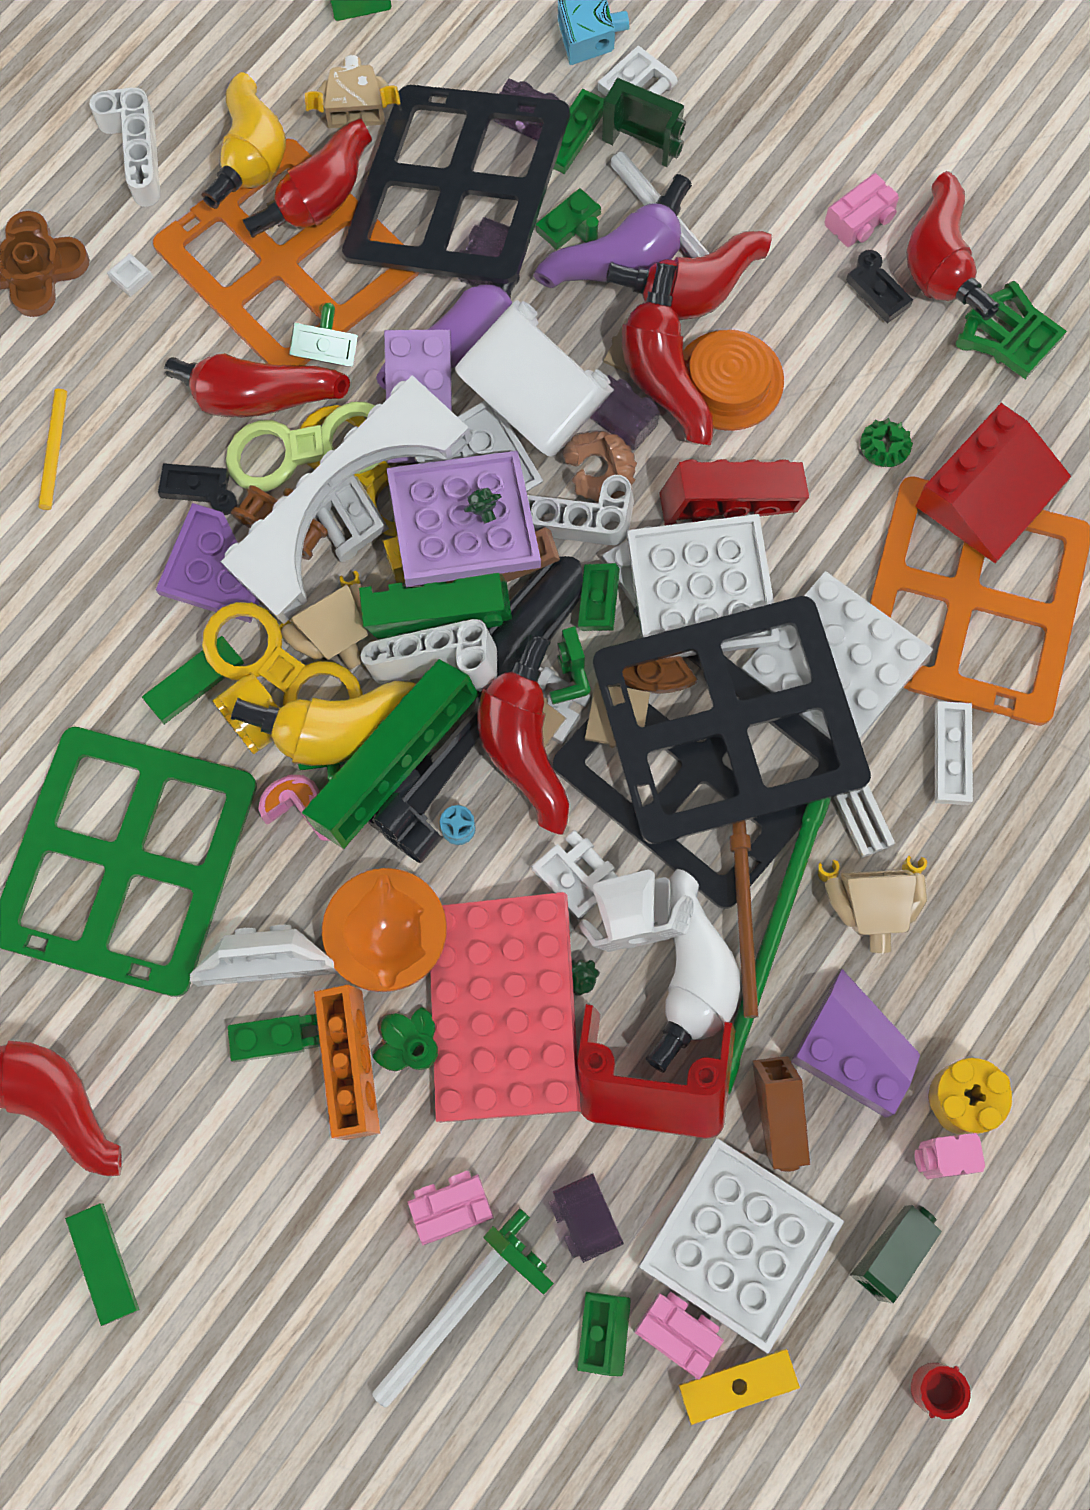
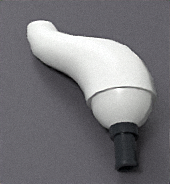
(704, 981)

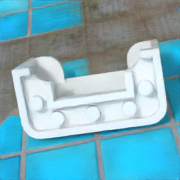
(532, 380)

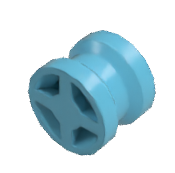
(457, 817)

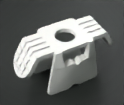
(633, 907)

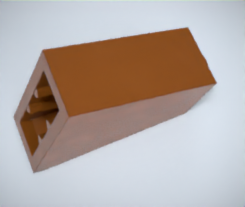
(782, 1113)

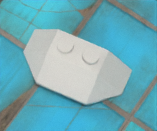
(261, 957)

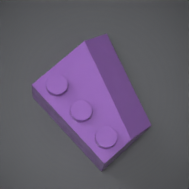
(858, 1049)

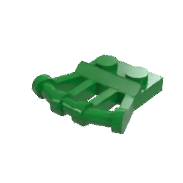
(1026, 344)

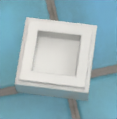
(130, 275)

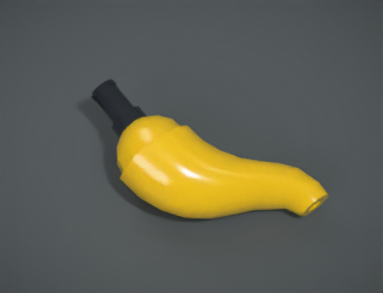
(251, 147)
(323, 729)

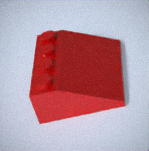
(994, 484)

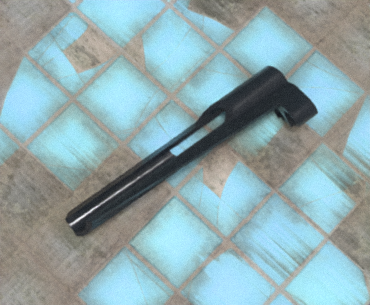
(535, 609)

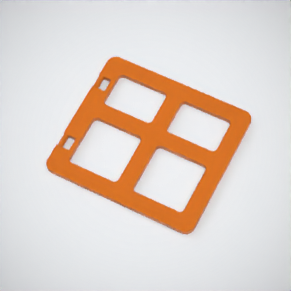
(276, 263)
(965, 594)

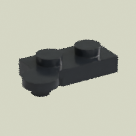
(878, 286)
(197, 484)

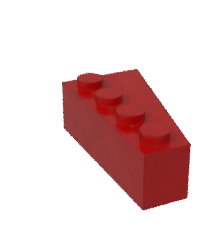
(732, 489)

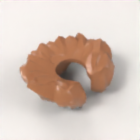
(602, 444)

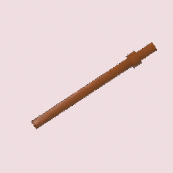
(740, 845)

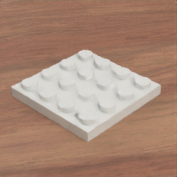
(701, 574)
(868, 648)
(741, 1245)

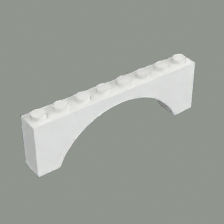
(403, 426)

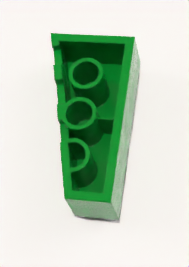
(435, 605)

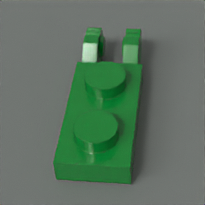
(271, 1037)

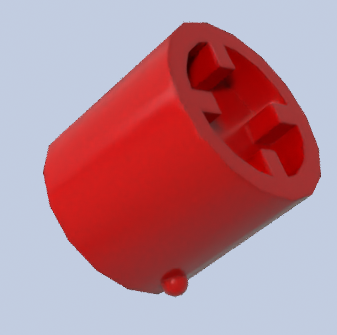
(940, 1390)

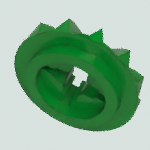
(874, 448)

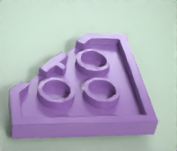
(195, 565)

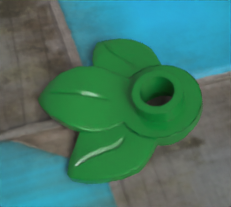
(402, 1039)

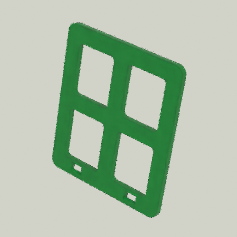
(125, 859)

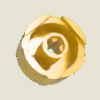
(252, 691)
(989, 1088)

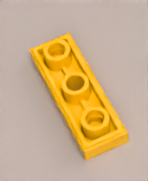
(762, 1377)

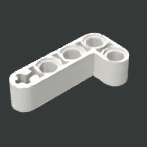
(130, 113)
(597, 514)
(408, 656)

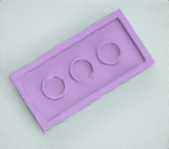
(423, 355)

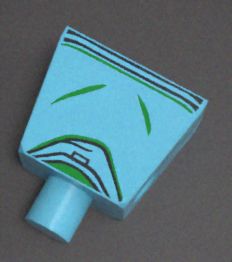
(589, 28)

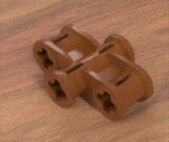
(259, 505)

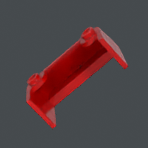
(650, 1105)

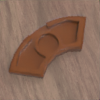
(660, 676)

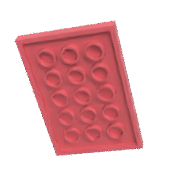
(505, 1011)

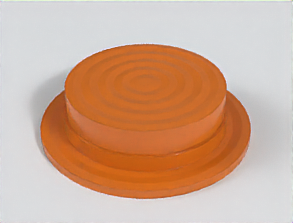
(735, 377)
(384, 930)

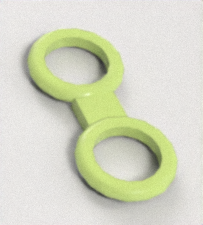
(301, 445)

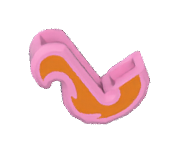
(285, 793)

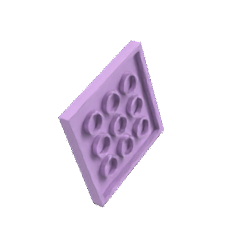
(446, 543)

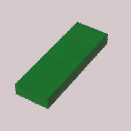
(585, 115)
(188, 683)
(102, 1264)

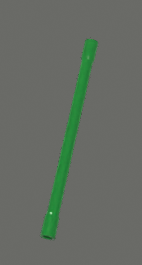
(811, 822)

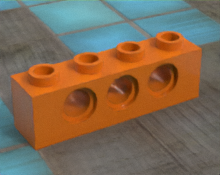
(346, 1063)

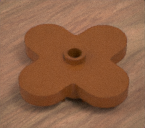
(35, 262)

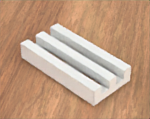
(876, 815)

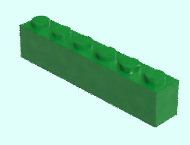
(390, 753)

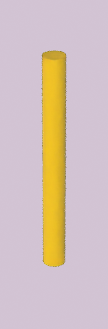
(52, 449)

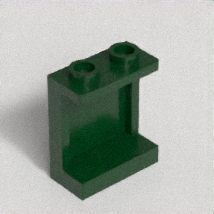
(644, 117)

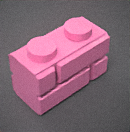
(862, 210)
(950, 1156)
(449, 1208)
(679, 1335)

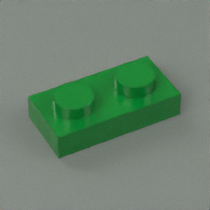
(599, 597)

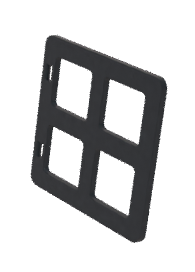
(456, 183)
(731, 719)
(700, 765)

